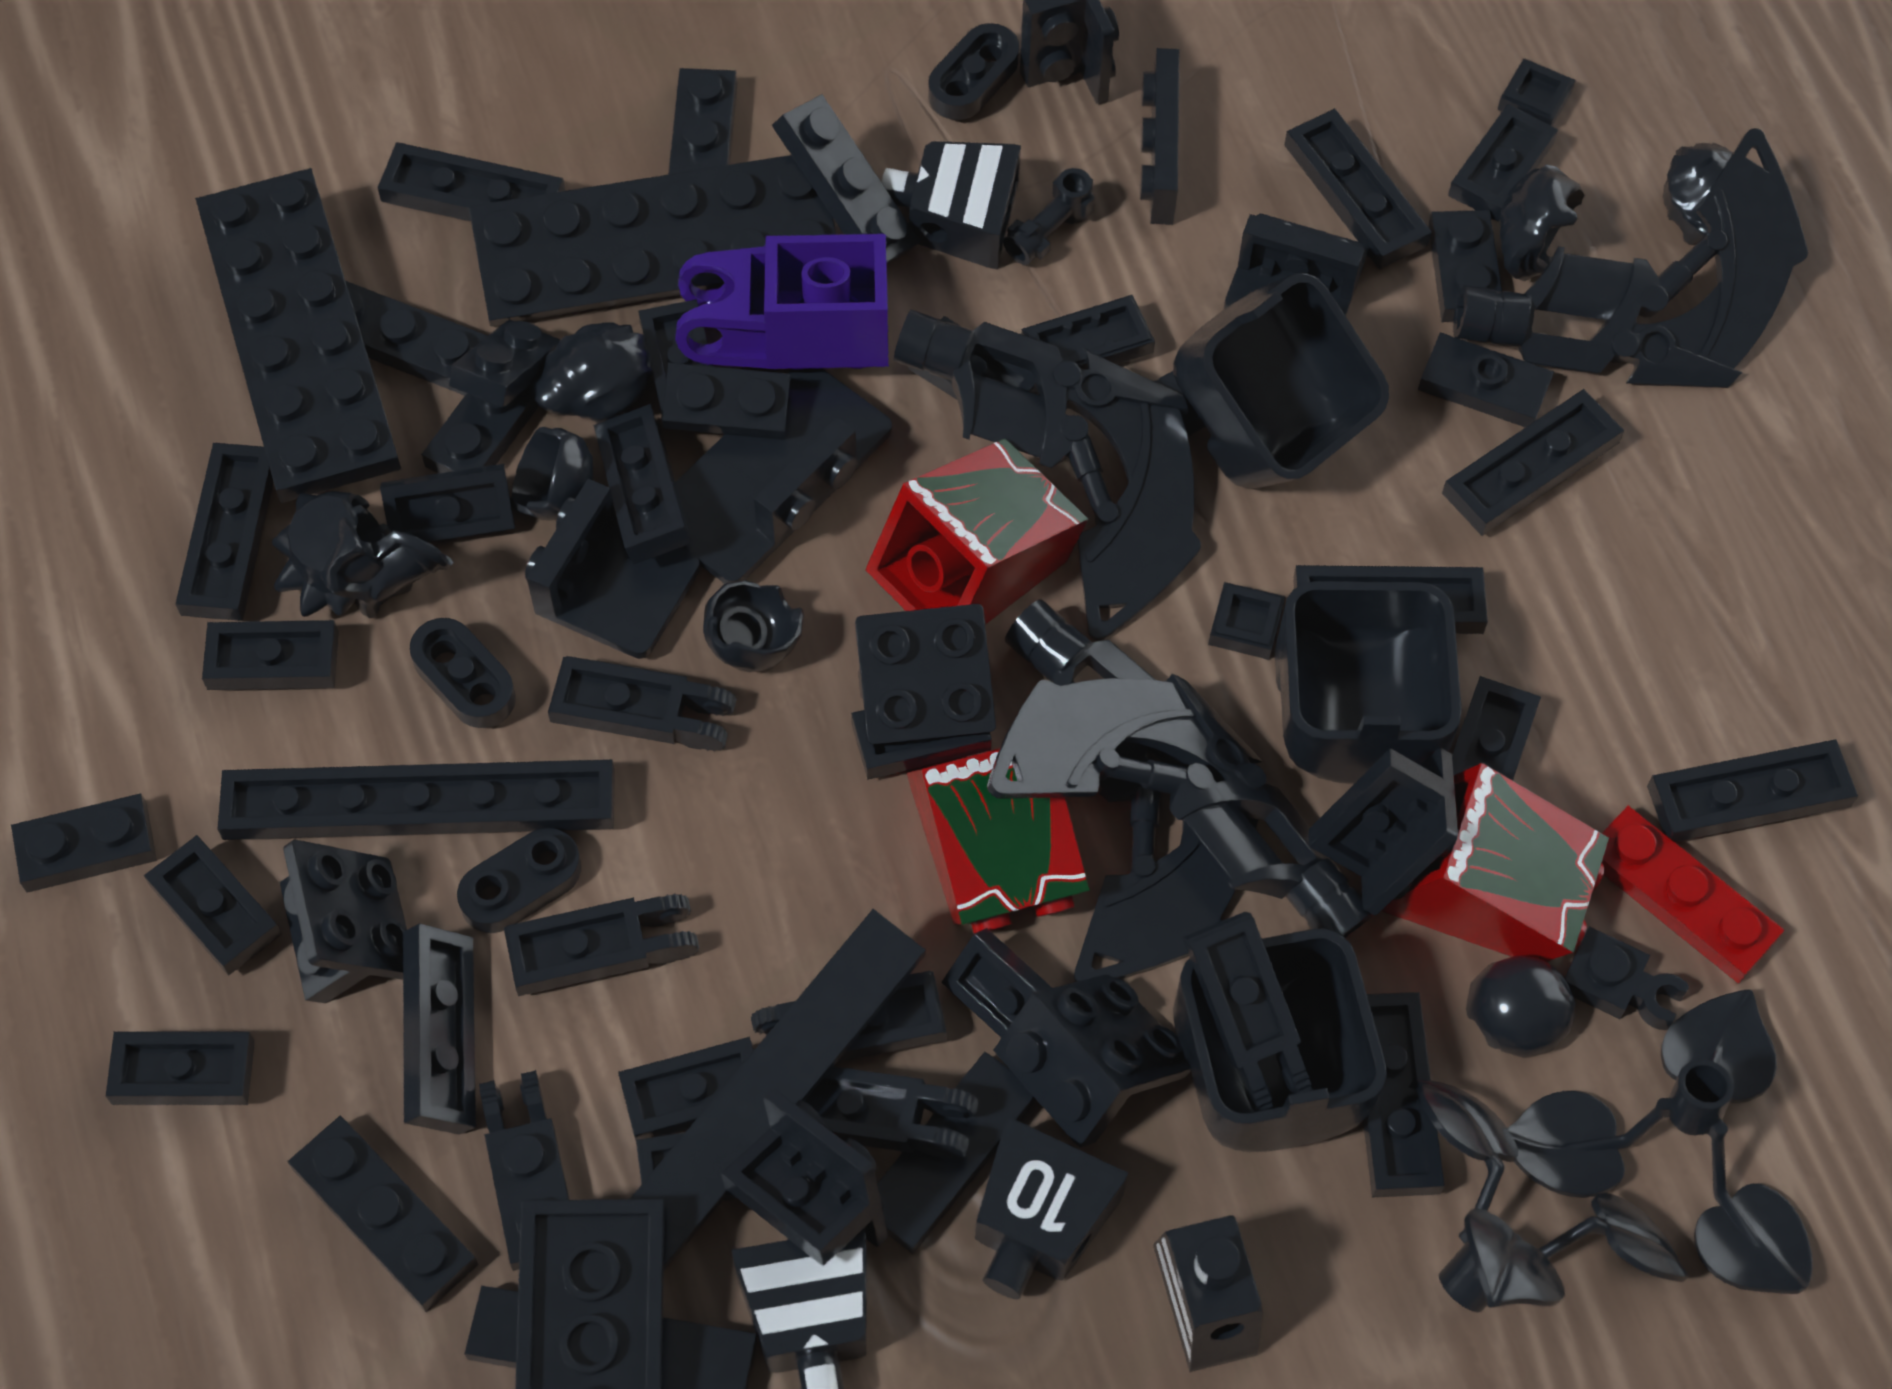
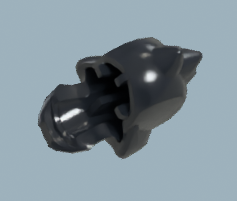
(347, 557)

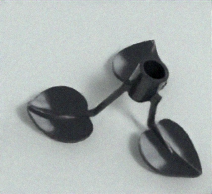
(1717, 1058)
(1494, 1261)

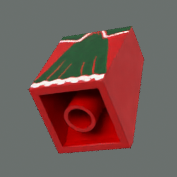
(975, 533)
(995, 850)
(1514, 874)

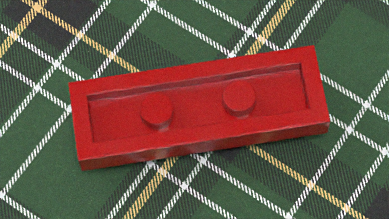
(1686, 896)

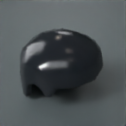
(550, 472)
(751, 625)
(1521, 1005)

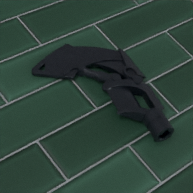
(1754, 245)
(1145, 535)
(1068, 743)
(1159, 902)

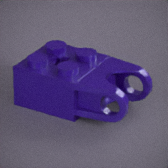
(791, 304)

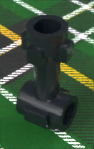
(1071, 204)

